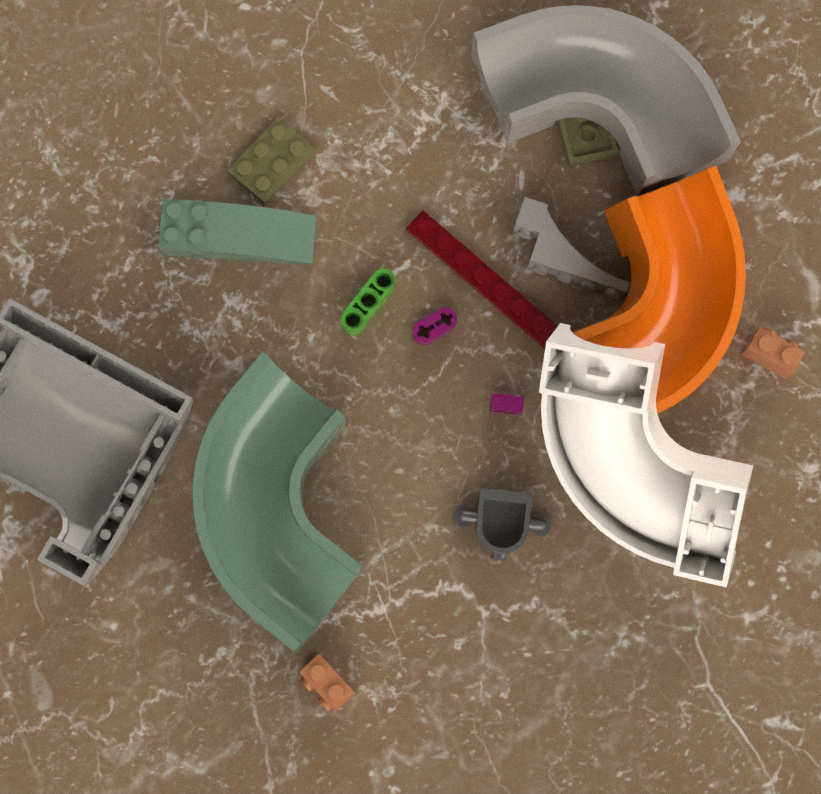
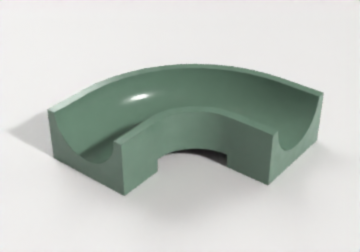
(253, 507)

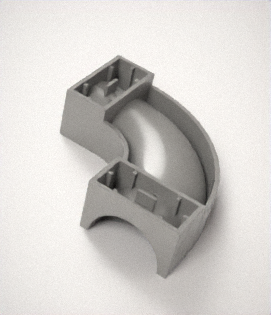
(612, 73)

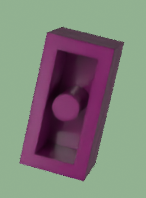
(507, 404)

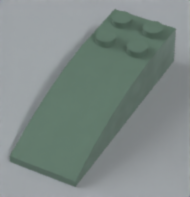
(235, 232)

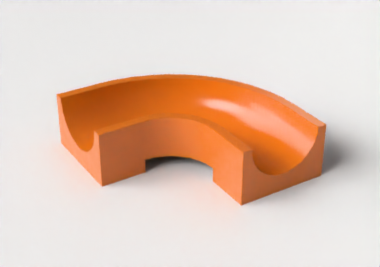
(683, 280)

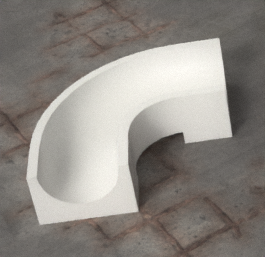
(625, 466)

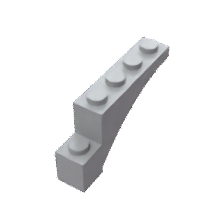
(556, 255)

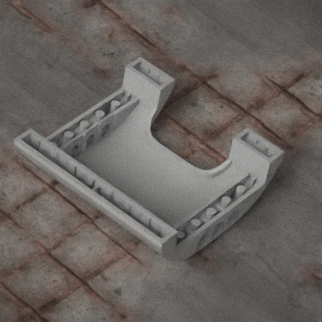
(81, 435)

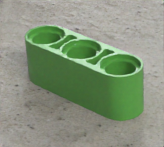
(372, 290)

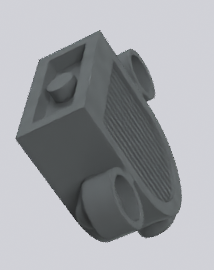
(502, 521)

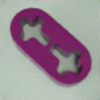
(431, 321)

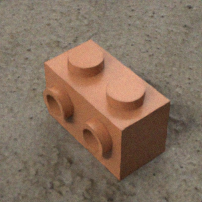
(773, 352)
(327, 682)

